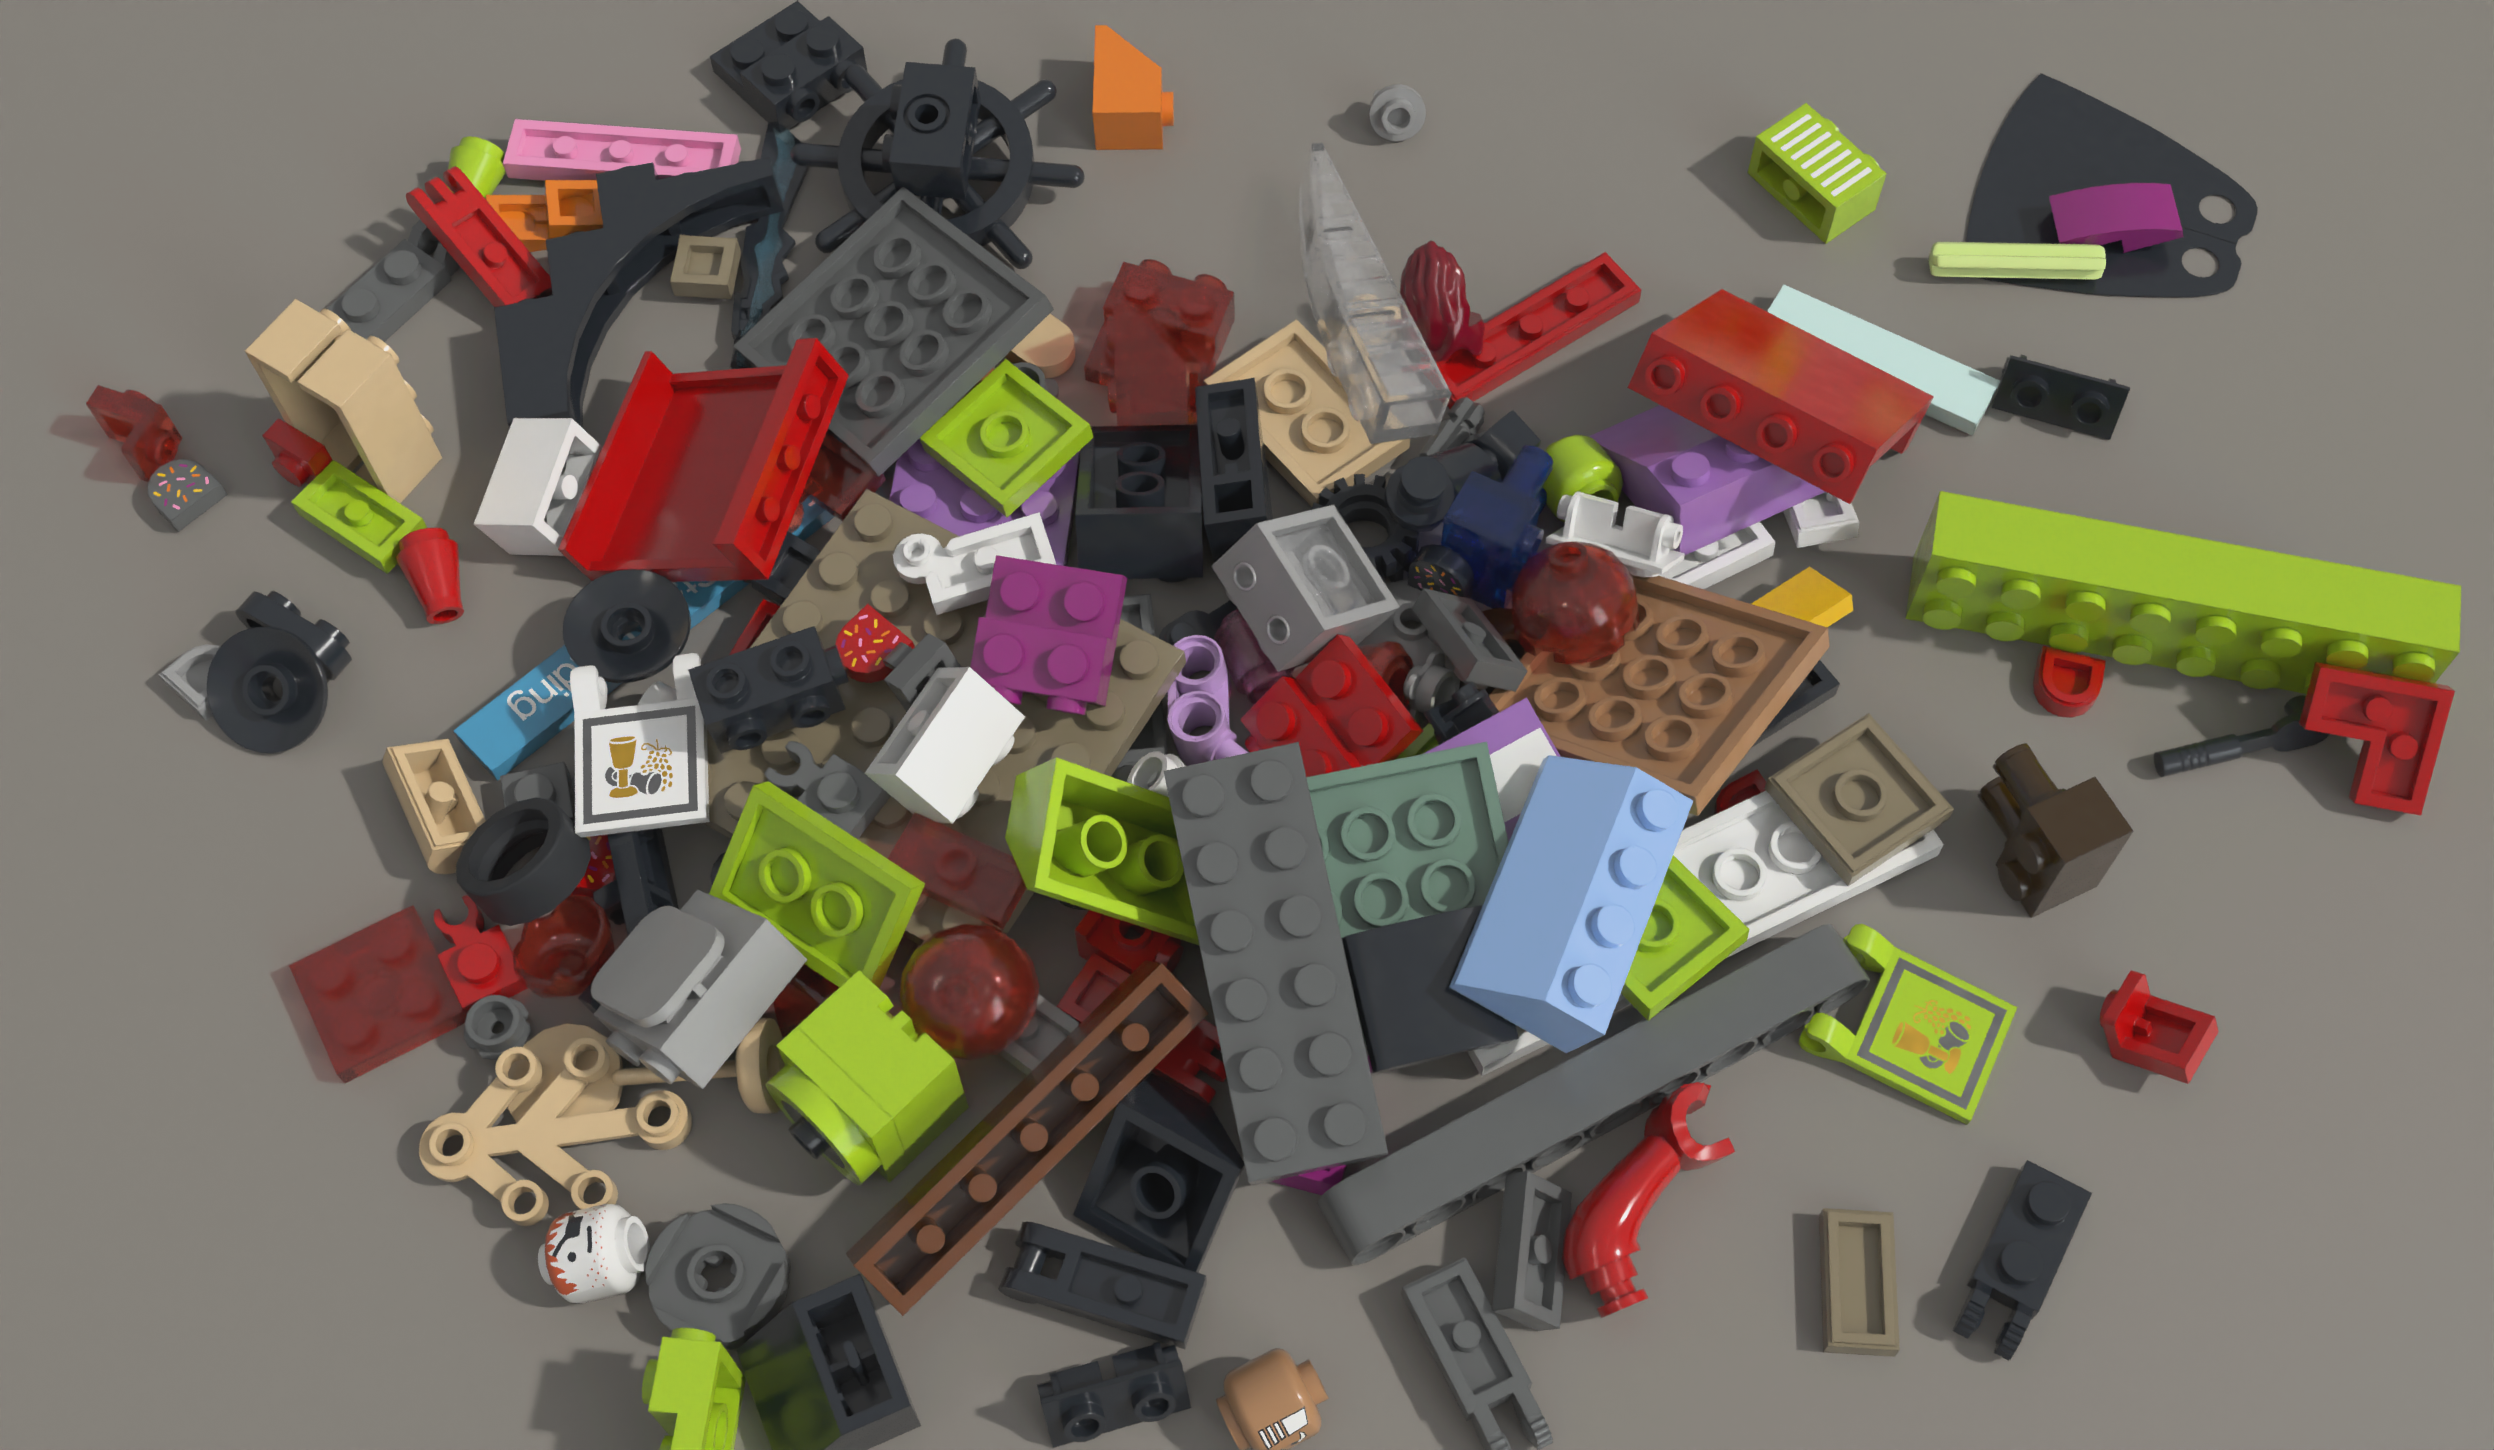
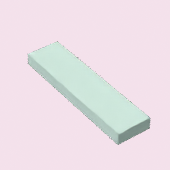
(1958, 390)

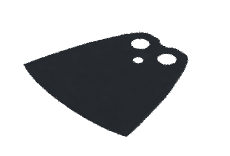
(2072, 142)

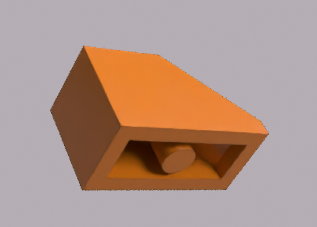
(1127, 96)

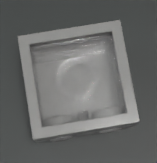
(1303, 585)

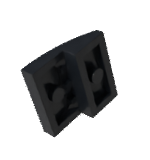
(1405, 994)

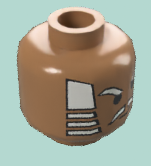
(1272, 1402)

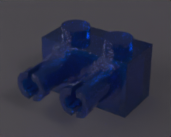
(1497, 524)

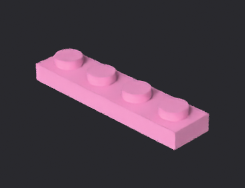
(582, 150)

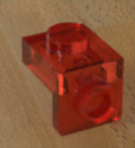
(138, 422)

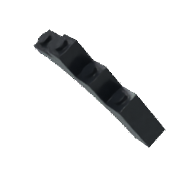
(595, 273)

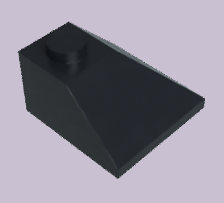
(1162, 1175)

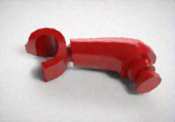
(1611, 1215)

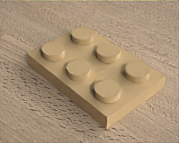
(1306, 414)

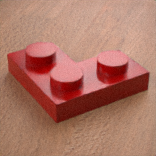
(2399, 725)

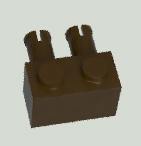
(2055, 837)

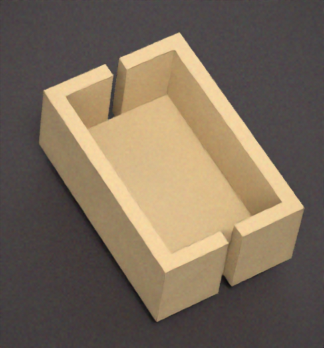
(346, 397)

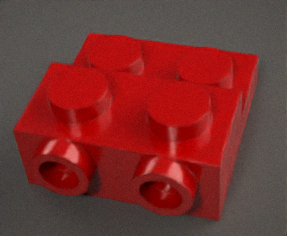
(1335, 711)

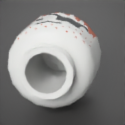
(594, 1253)

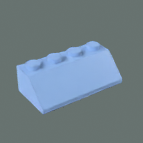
(1572, 899)

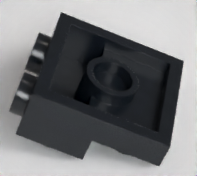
(789, 65)

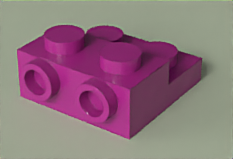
(1049, 633)

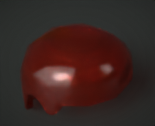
(564, 948)

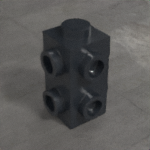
(769, 689)

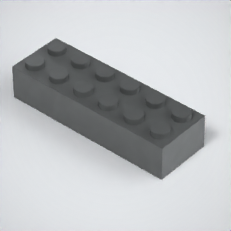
(1275, 964)

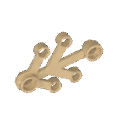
(544, 1131)

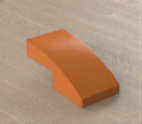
(564, 209)

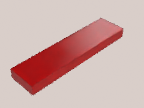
(1541, 327)

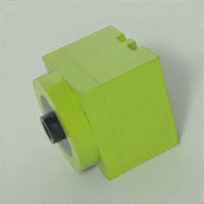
(865, 1084)

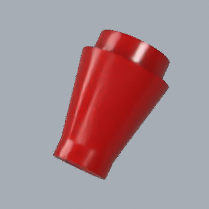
(432, 570)

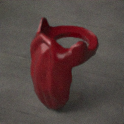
(1437, 301)

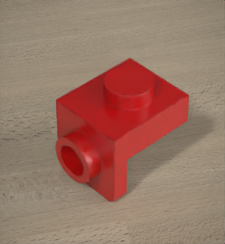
(2155, 1031)

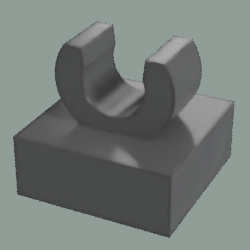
(916, 666)

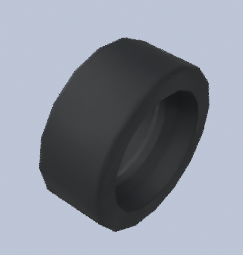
(540, 882)

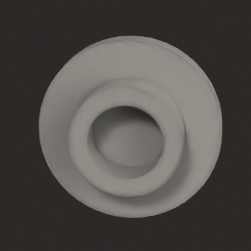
(1397, 112)

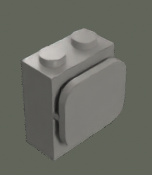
(691, 986)

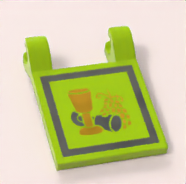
(1918, 1031)

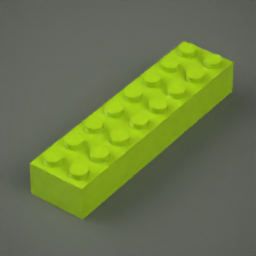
(2173, 598)

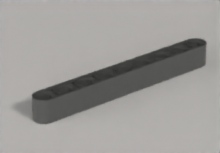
(1590, 1094)

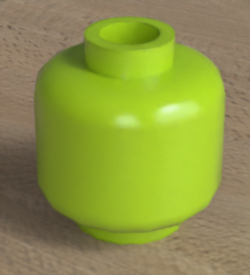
(1581, 467)

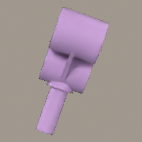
(1202, 703)

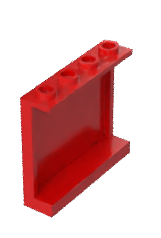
(1779, 392)
(705, 469)

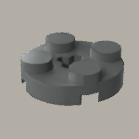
(708, 1238)

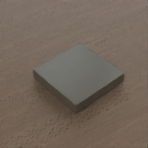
(1858, 799)

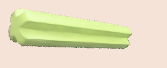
(2017, 260)

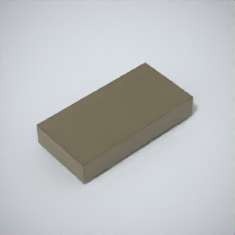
(1858, 1282)

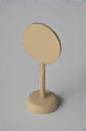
(754, 1066)

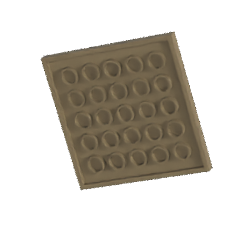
(859, 571)

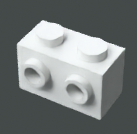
(537, 485)
(946, 745)

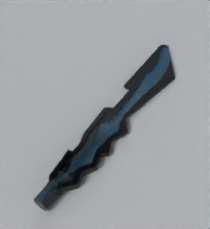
(767, 245)

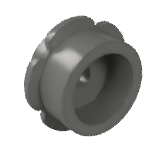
(490, 1012)

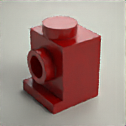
(1106, 938)

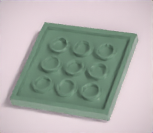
(1409, 836)

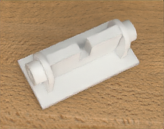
(1640, 544)

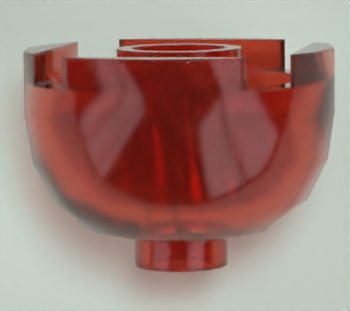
(1574, 603)
(970, 990)

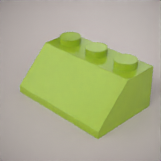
(1100, 846)

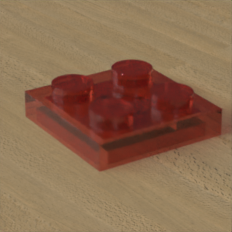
(378, 994)

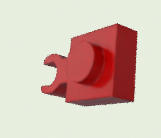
(480, 960)

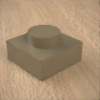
(705, 267)

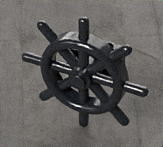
(932, 150)

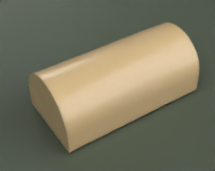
(434, 800)

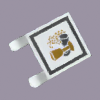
(638, 761)

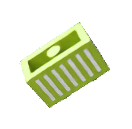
(1816, 172)

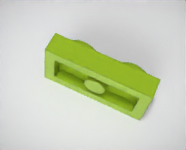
(357, 515)

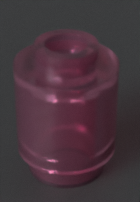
(1244, 659)

